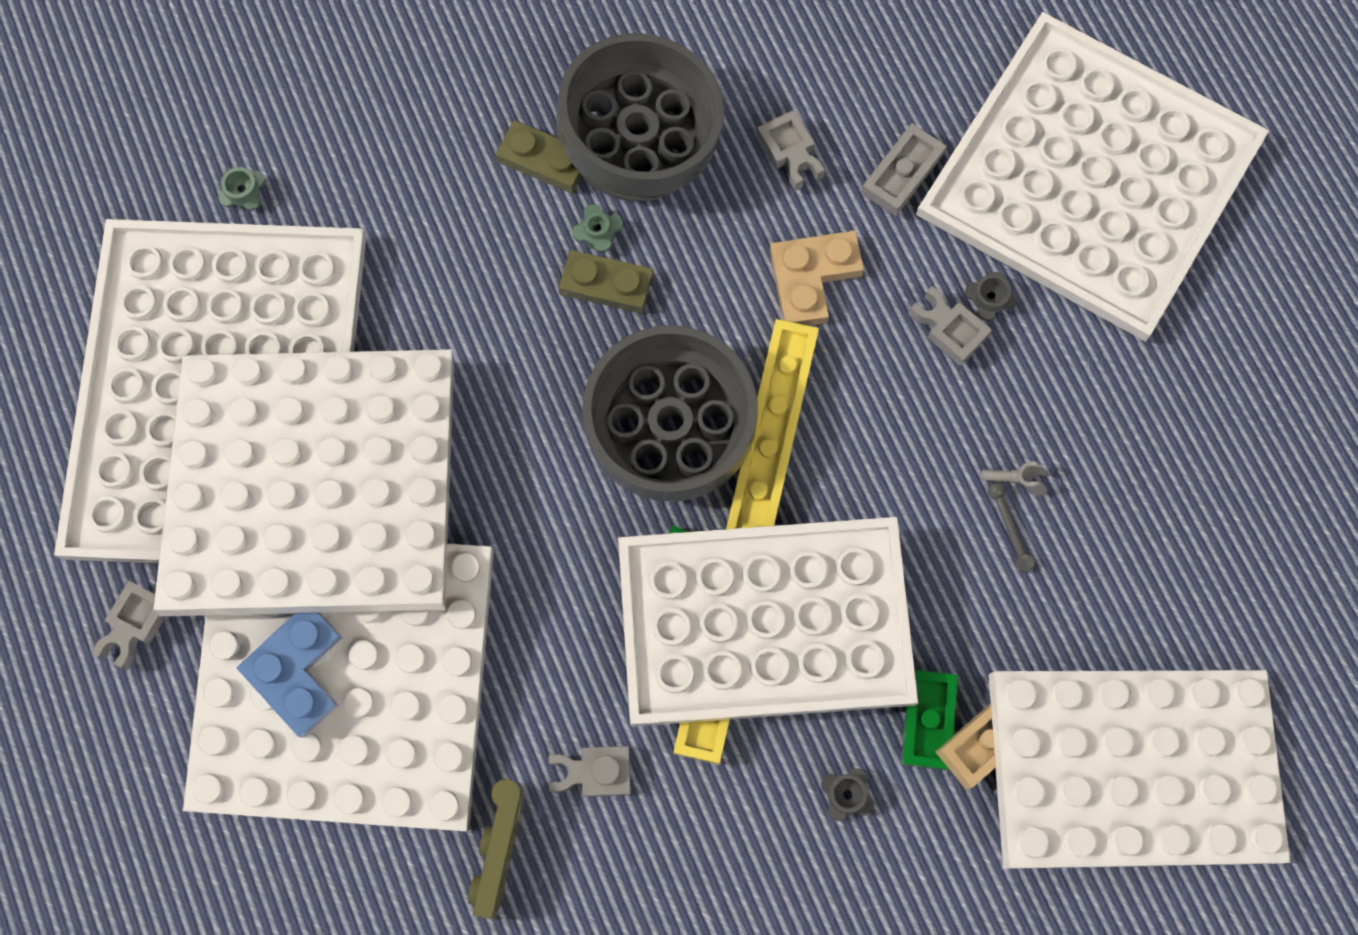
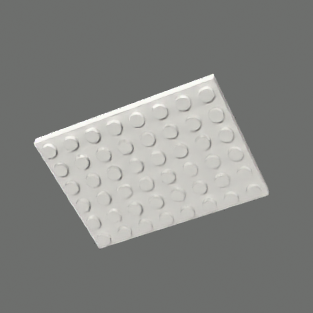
(172, 295)

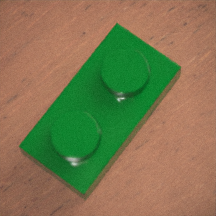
(930, 721)

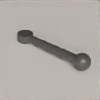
(1024, 562)

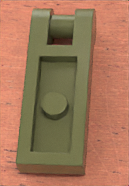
(497, 846)

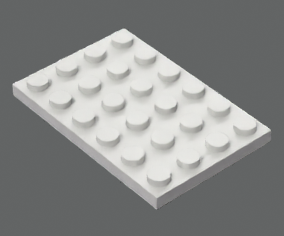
(766, 622)
(1136, 769)

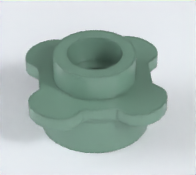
(236, 178)
(597, 240)

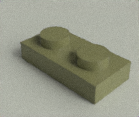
(537, 156)
(606, 281)

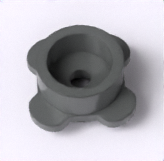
(991, 283)
(855, 783)

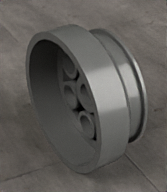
(666, 80)
(669, 358)

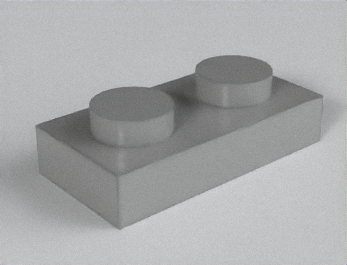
(903, 169)

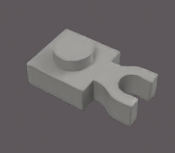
(790, 145)
(954, 329)
(132, 621)
(600, 772)

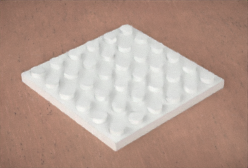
(1093, 175)
(308, 484)
(394, 744)

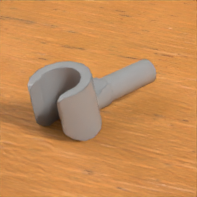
(1021, 476)

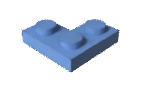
(281, 671)

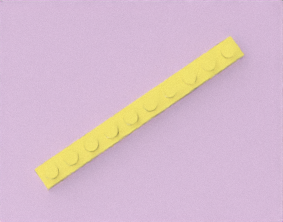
(761, 479)

